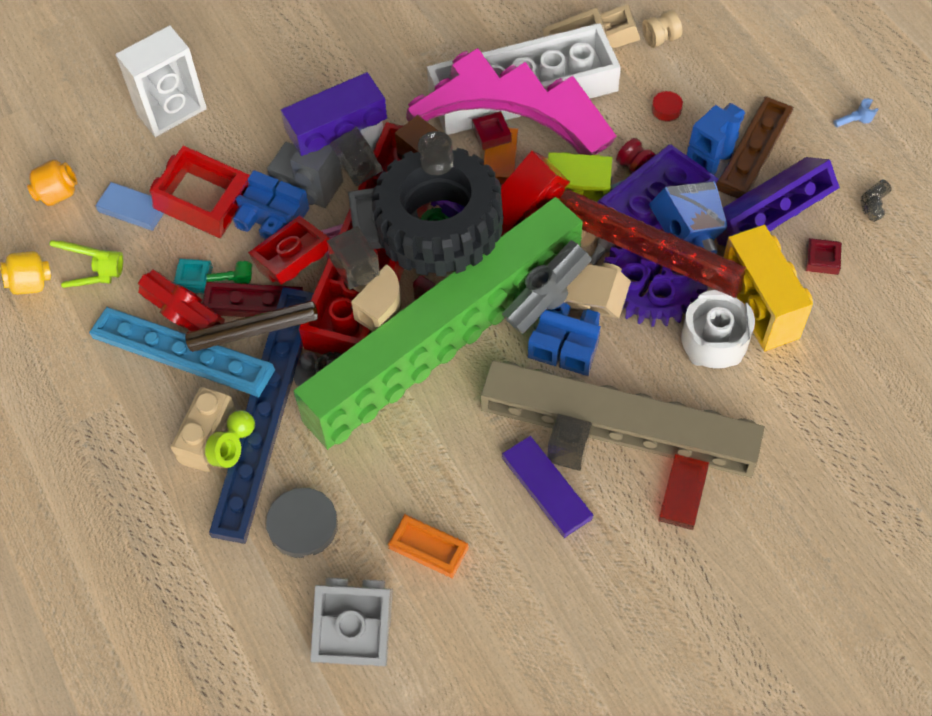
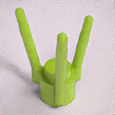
(105, 262)

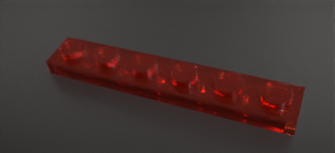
(656, 245)

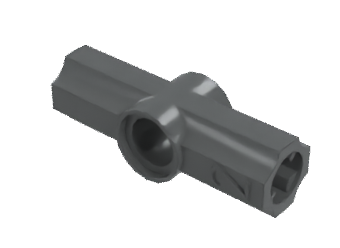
(546, 287)

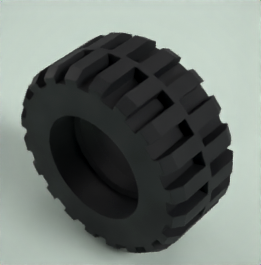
(443, 243)

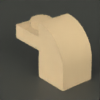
(377, 300)

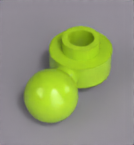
(225, 447)

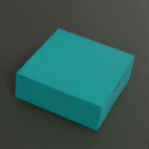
(192, 274)

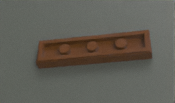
(754, 148)

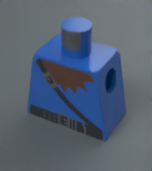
(691, 213)

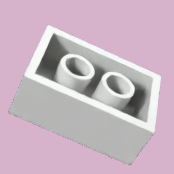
(161, 80)

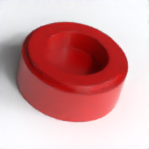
(667, 106)

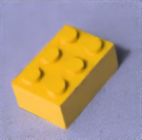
(770, 287)

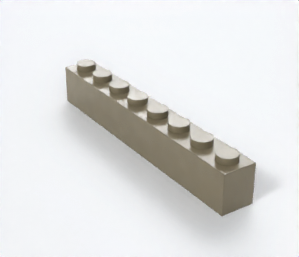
(624, 417)

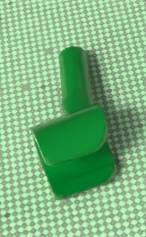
(241, 274)

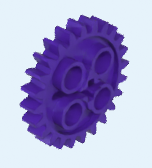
(677, 289)

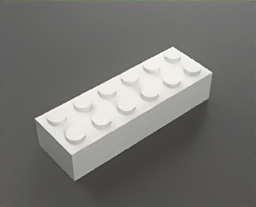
(576, 52)

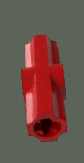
(177, 302)

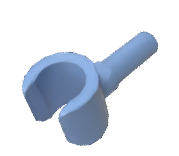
(862, 114)

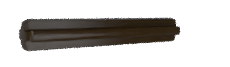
(251, 326)

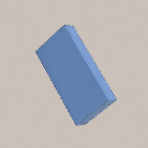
(129, 206)

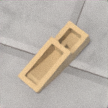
(617, 25)

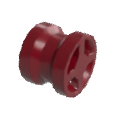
(633, 155)

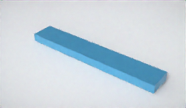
(170, 348)

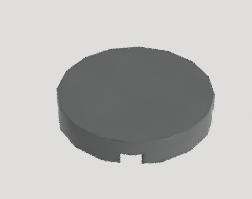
(302, 522)

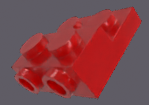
(289, 250)

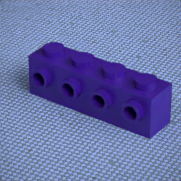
(780, 197)

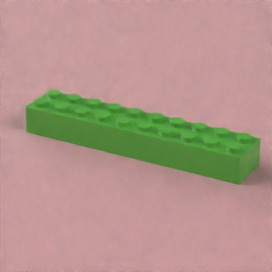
(431, 328)

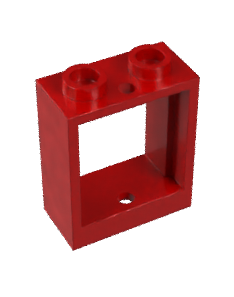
(208, 169)

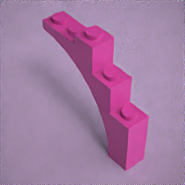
(477, 86)

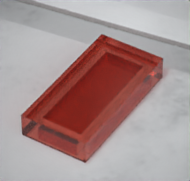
(683, 492)

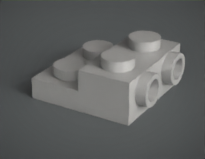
(351, 622)

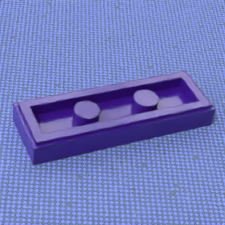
(547, 486)

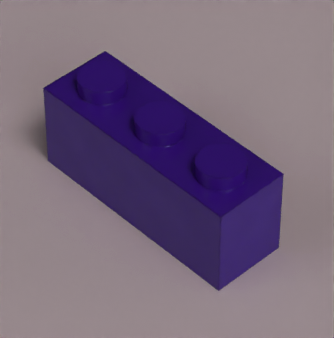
(334, 112)

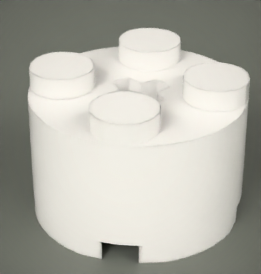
(717, 330)

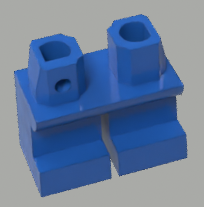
(715, 136)
(269, 204)
(566, 338)

